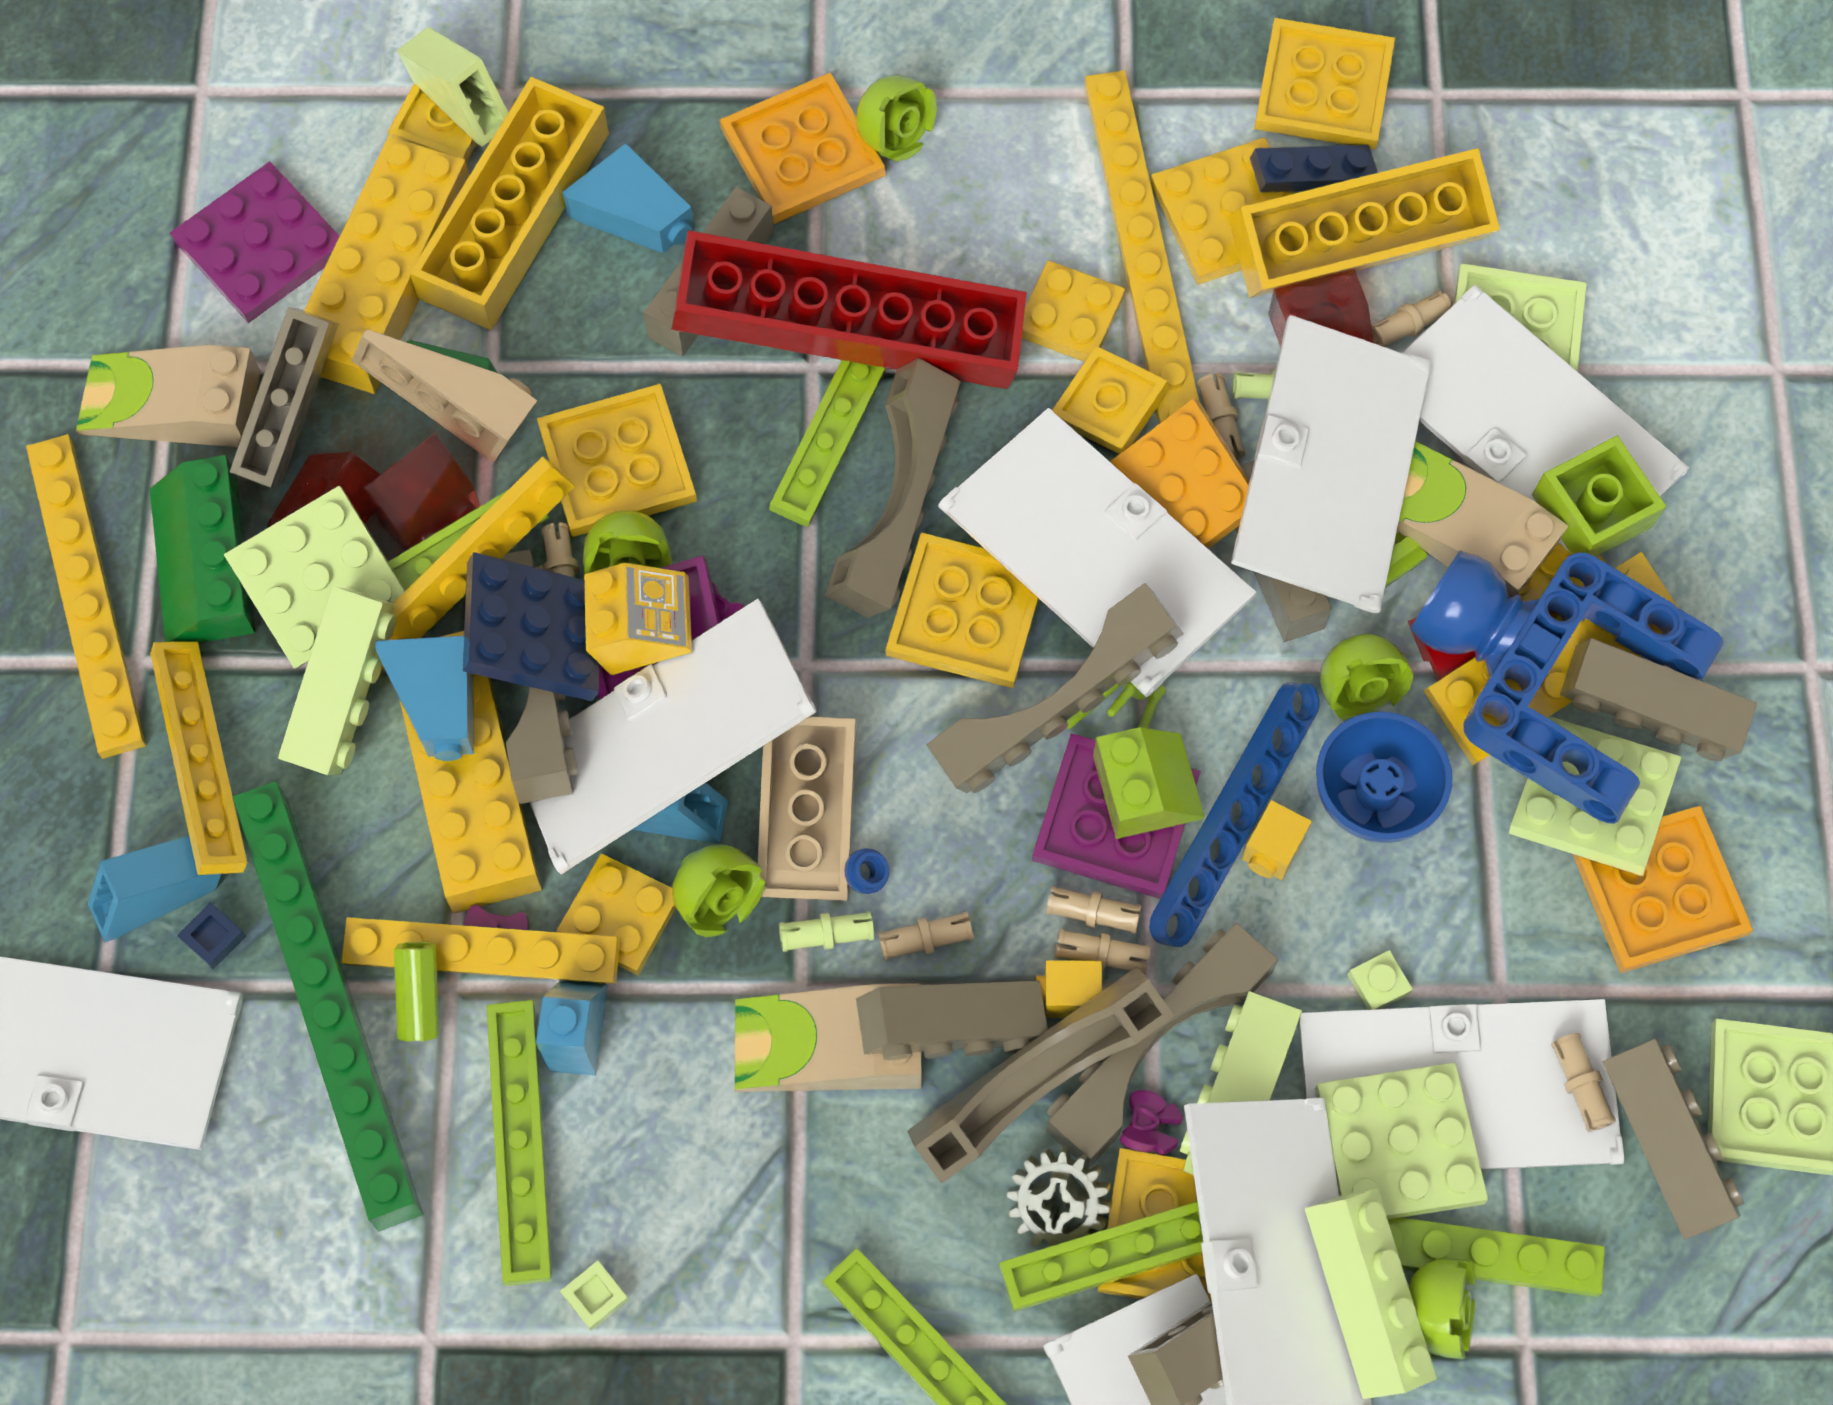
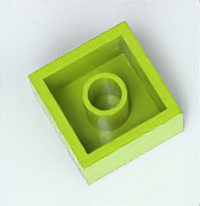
(1600, 498)

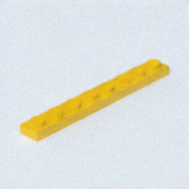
(85, 597)

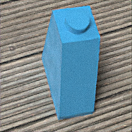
(630, 202)
(433, 691)
(694, 816)
(146, 886)
(572, 1026)

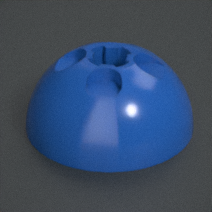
(1392, 758)

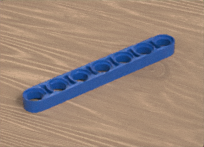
(1219, 822)

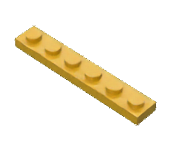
(490, 535)
(198, 758)
(487, 950)

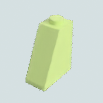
(455, 83)

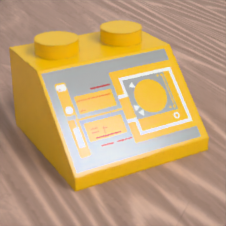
(636, 616)

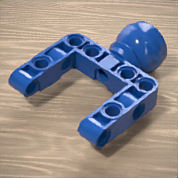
(1523, 642)

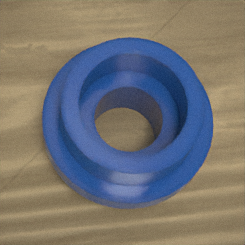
(878, 871)

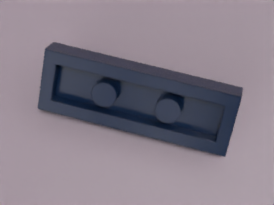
(1310, 167)

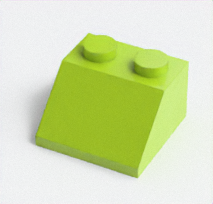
(1146, 780)

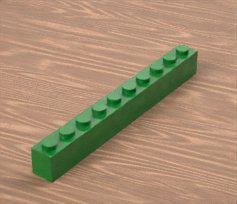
(328, 1008)

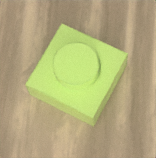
(1380, 981)
(594, 1295)

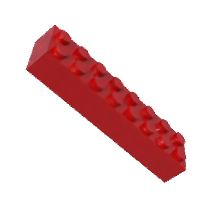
(848, 309)

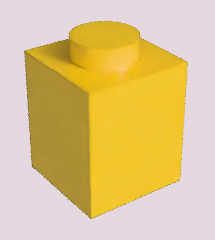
(1275, 841)
(1069, 985)

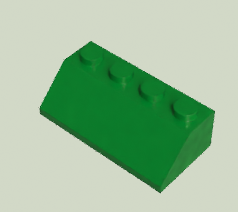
(194, 526)

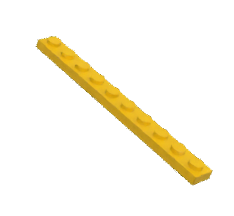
(1140, 238)

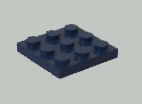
(527, 627)

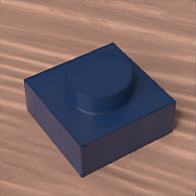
(211, 935)

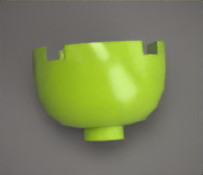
(895, 116)
(625, 539)
(1364, 675)
(715, 887)
(1445, 1305)

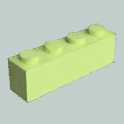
(337, 682)
(1253, 1057)
(1370, 1294)

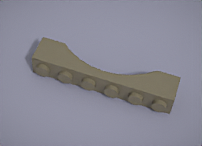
(918, 412)
(1130, 637)
(536, 747)
(1222, 978)
(981, 1112)

